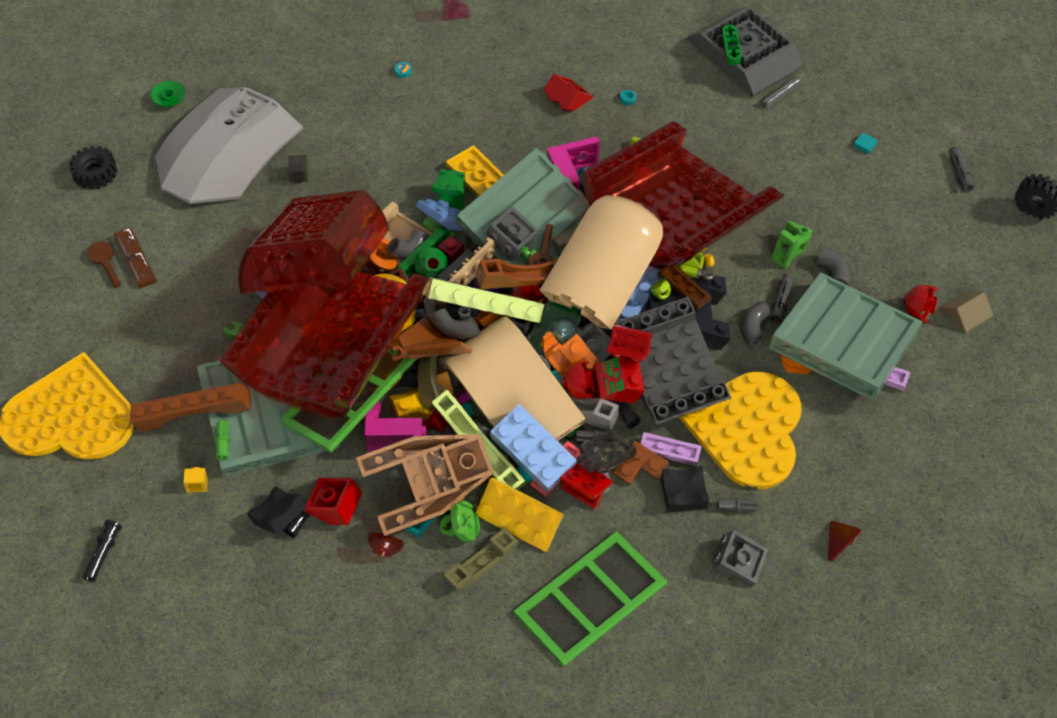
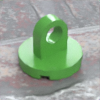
(463, 520)

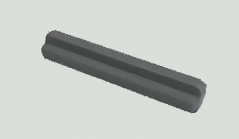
(781, 92)

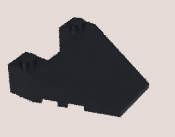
(714, 332)

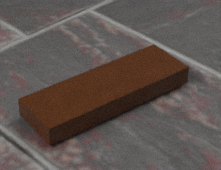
(684, 286)

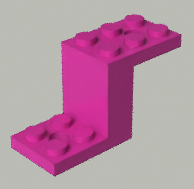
(568, 158)
(387, 431)

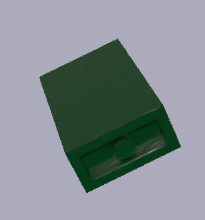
(550, 312)

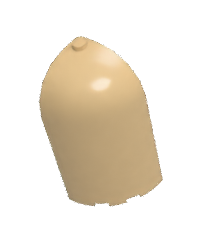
(605, 259)

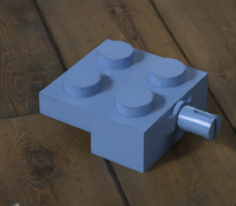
(440, 212)

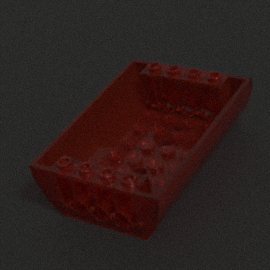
(337, 227)

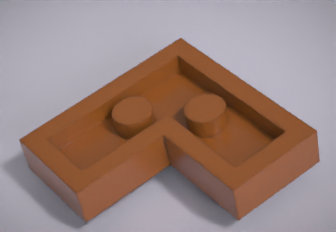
(645, 460)

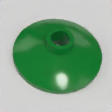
(168, 93)

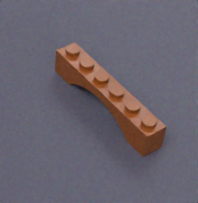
(500, 274)
(222, 399)

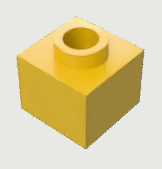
(195, 480)

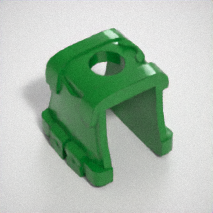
(450, 188)

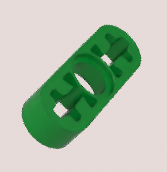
(729, 50)

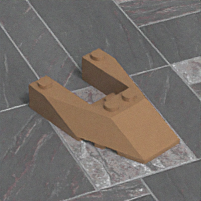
(438, 471)

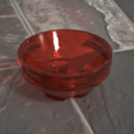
(384, 545)

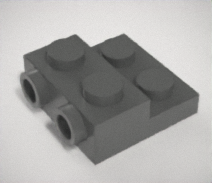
(511, 232)
(596, 341)
(740, 557)

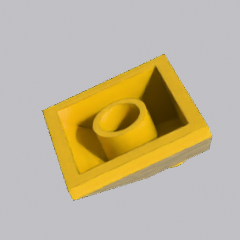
(409, 405)

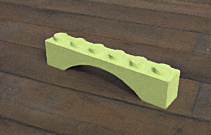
(484, 300)
(463, 425)

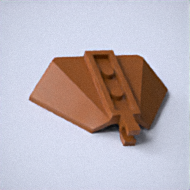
(426, 341)

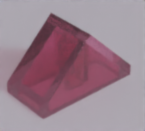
(455, 10)

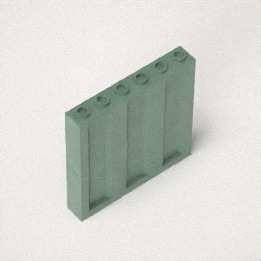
(537, 193)
(845, 335)
(255, 434)

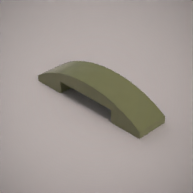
(426, 381)
(483, 561)

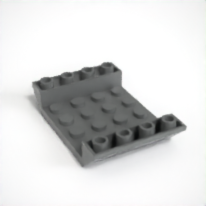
(679, 370)

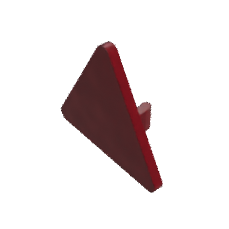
(840, 537)

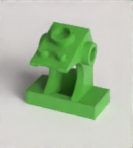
(796, 239)

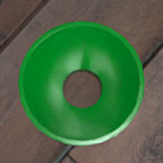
(421, 262)

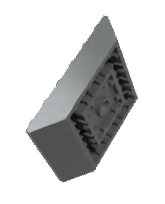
(764, 59)

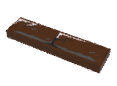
(134, 258)

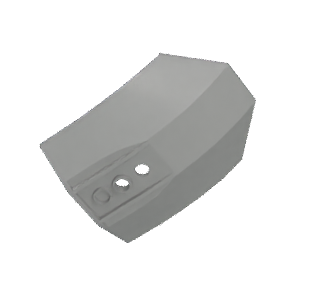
(216, 160)

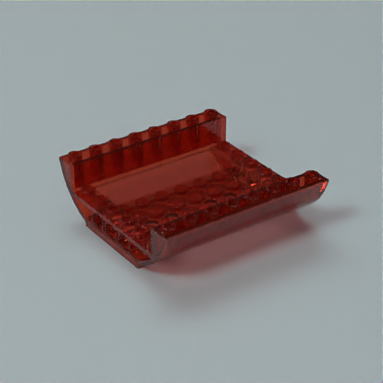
(665, 181)
(302, 328)

